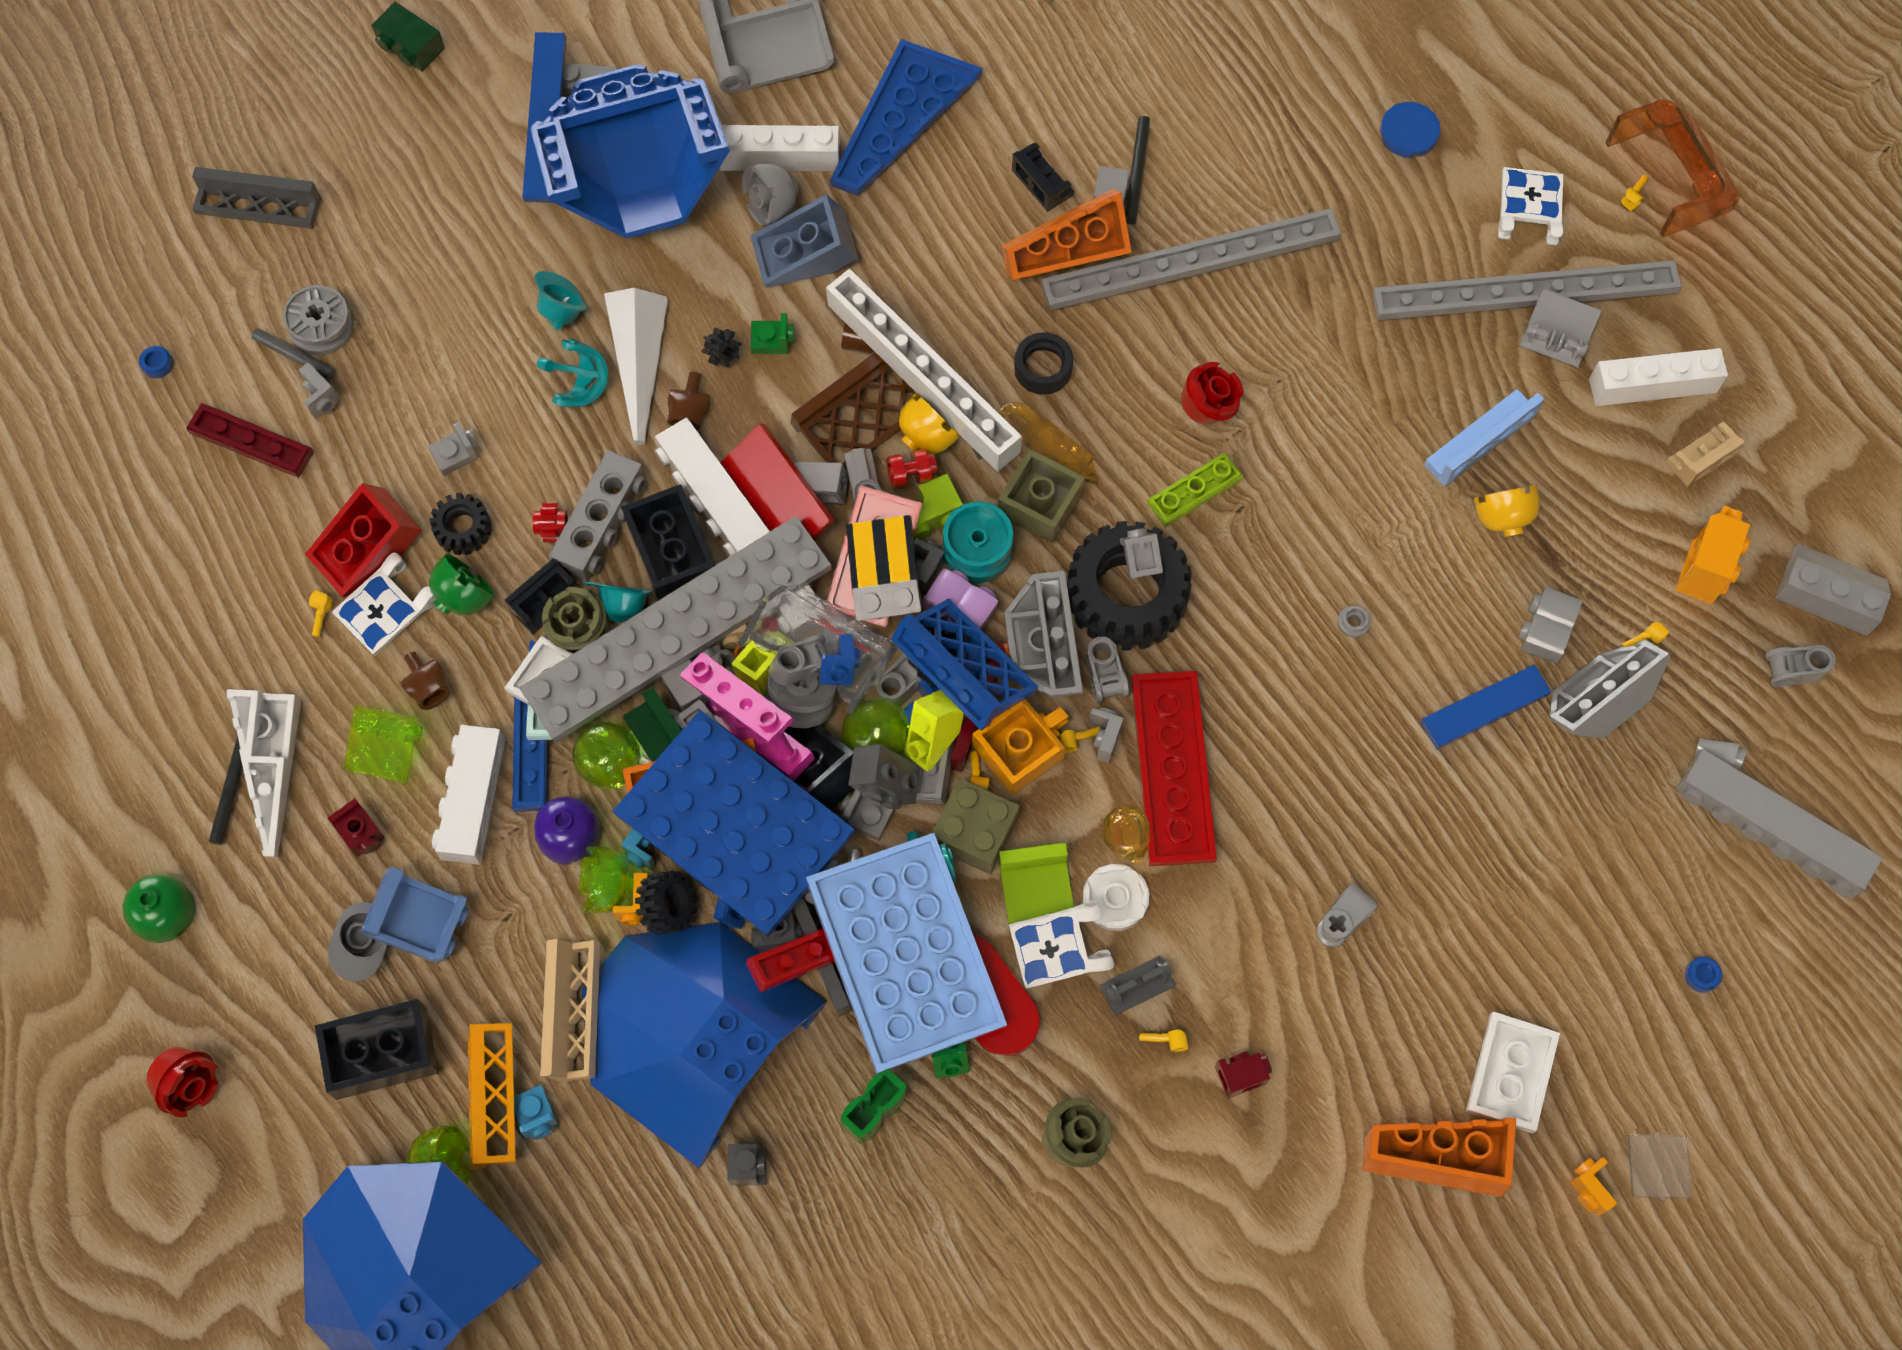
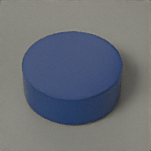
(156, 362)
(1703, 974)

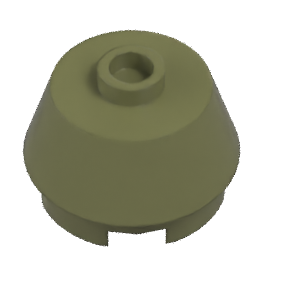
(574, 618)
(1076, 1133)

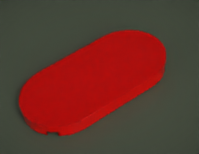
(1015, 1003)

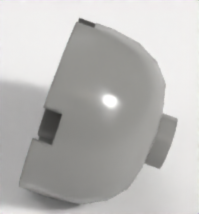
(770, 192)

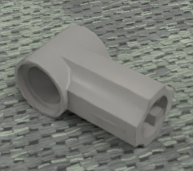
(860, 470)

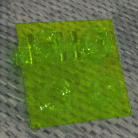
(381, 743)

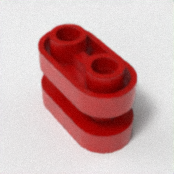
(921, 466)

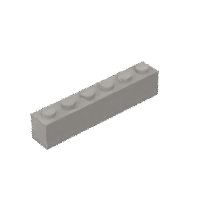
(1778, 825)

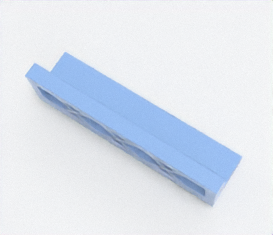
(1483, 436)

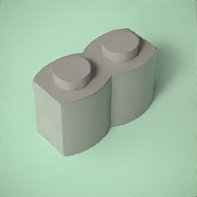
(1550, 625)

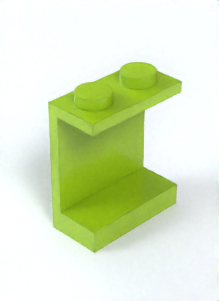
(1035, 881)

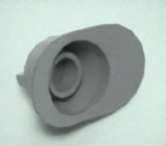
(351, 953)

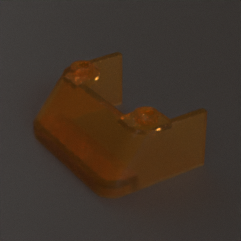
(1711, 181)

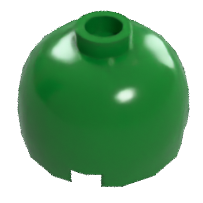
(458, 588)
(158, 908)

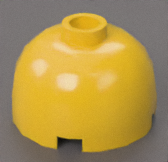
(925, 427)
(1508, 510)

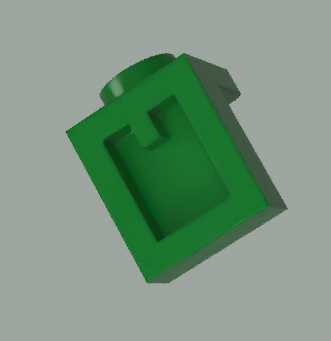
(771, 336)
(951, 1061)

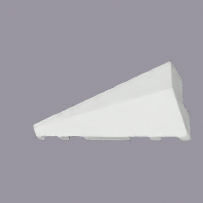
(637, 333)
(267, 741)

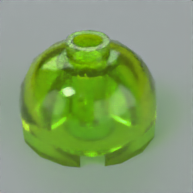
(875, 724)
(602, 754)
(604, 880)
(441, 1144)

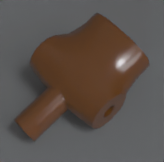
(688, 402)
(425, 682)

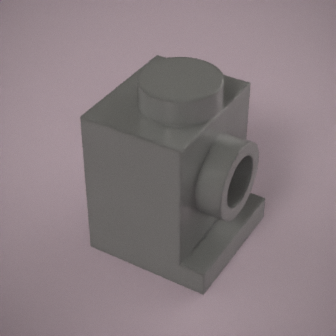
(746, 1165)

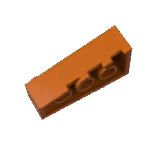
(1074, 238)
(1448, 1154)

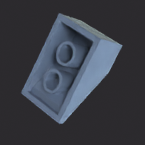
(805, 244)

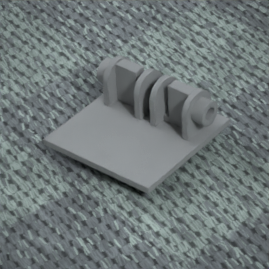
(1560, 328)

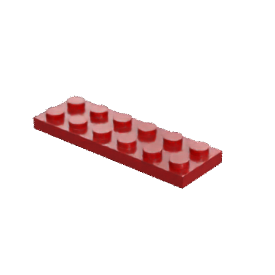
(1173, 768)

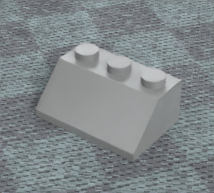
(1834, 590)

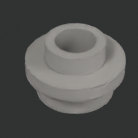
(1358, 614)

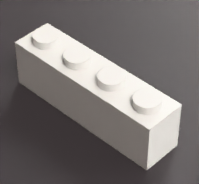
(783, 145)
(1658, 377)
(469, 794)

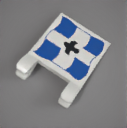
(1533, 199)
(380, 608)
(1054, 948)

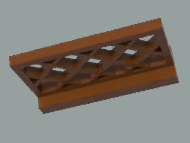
(839, 394)

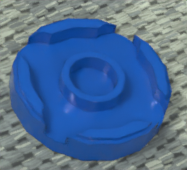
(1409, 129)

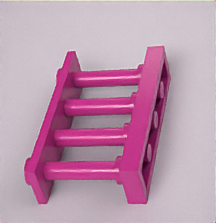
(748, 715)

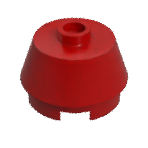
(1211, 394)
(182, 1080)

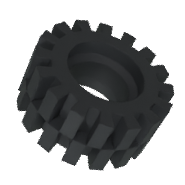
(452, 509)
(653, 907)

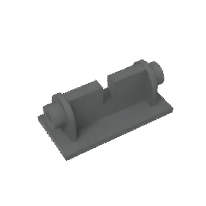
(1137, 985)

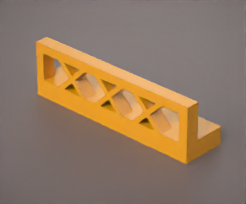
(477, 1098)

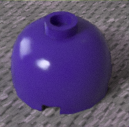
(566, 829)

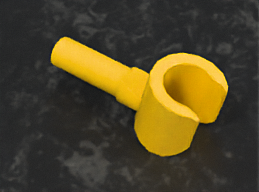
(1632, 197)
(323, 604)
(1655, 632)
(1070, 737)
(982, 782)
(1176, 1038)

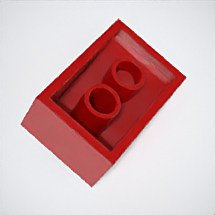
(362, 538)

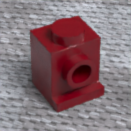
(350, 817)
(1243, 1073)

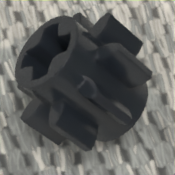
(721, 347)

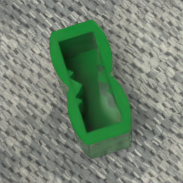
(866, 1112)

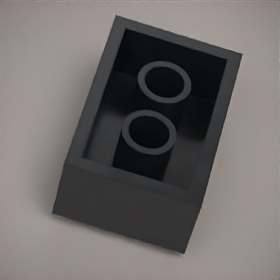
(667, 539)
(376, 1049)

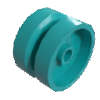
(978, 541)

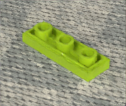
(1181, 499)

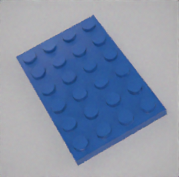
(733, 822)

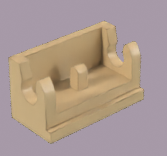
(1705, 454)

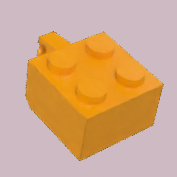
(1714, 556)
(1021, 744)

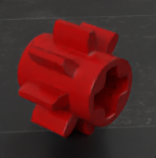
(549, 522)

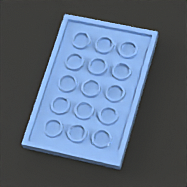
(905, 952)

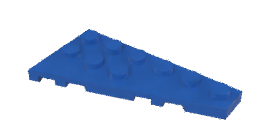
(906, 102)

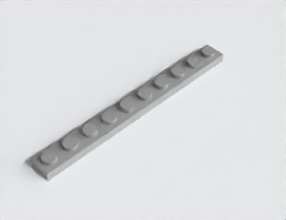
(1190, 259)
(1525, 289)

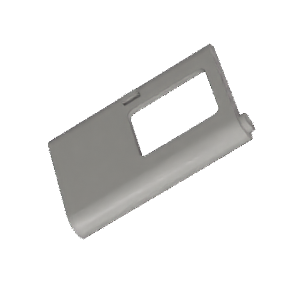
(765, 43)

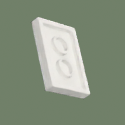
(1513, 1071)

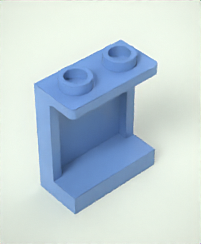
(414, 916)

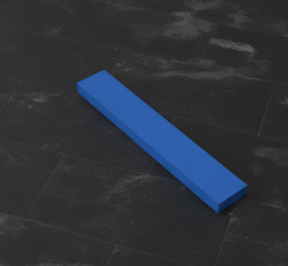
(545, 92)

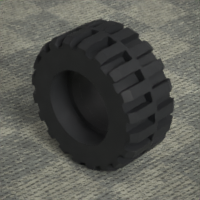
(1121, 623)

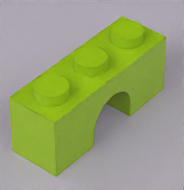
(938, 502)

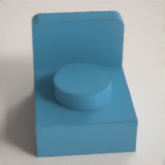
(633, 848)
(534, 1113)

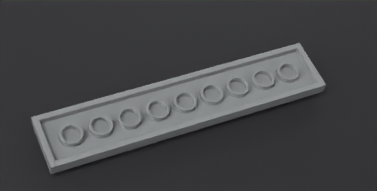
(672, 630)

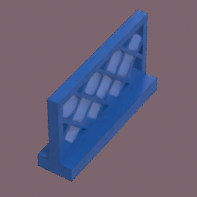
(952, 672)

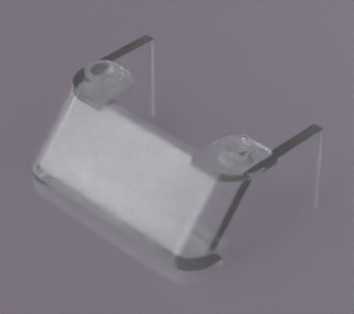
(796, 614)

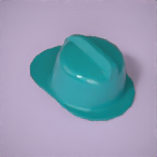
(558, 299)
(621, 602)

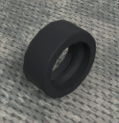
(1040, 342)

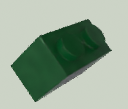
(407, 37)

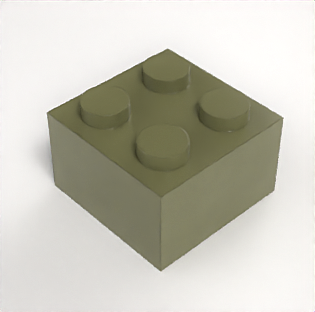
(1041, 495)
(976, 825)

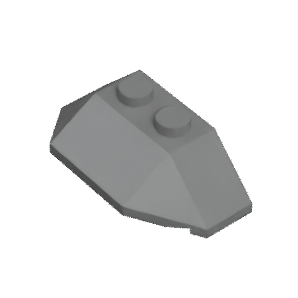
(1043, 635)
(1609, 690)

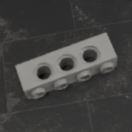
(611, 473)

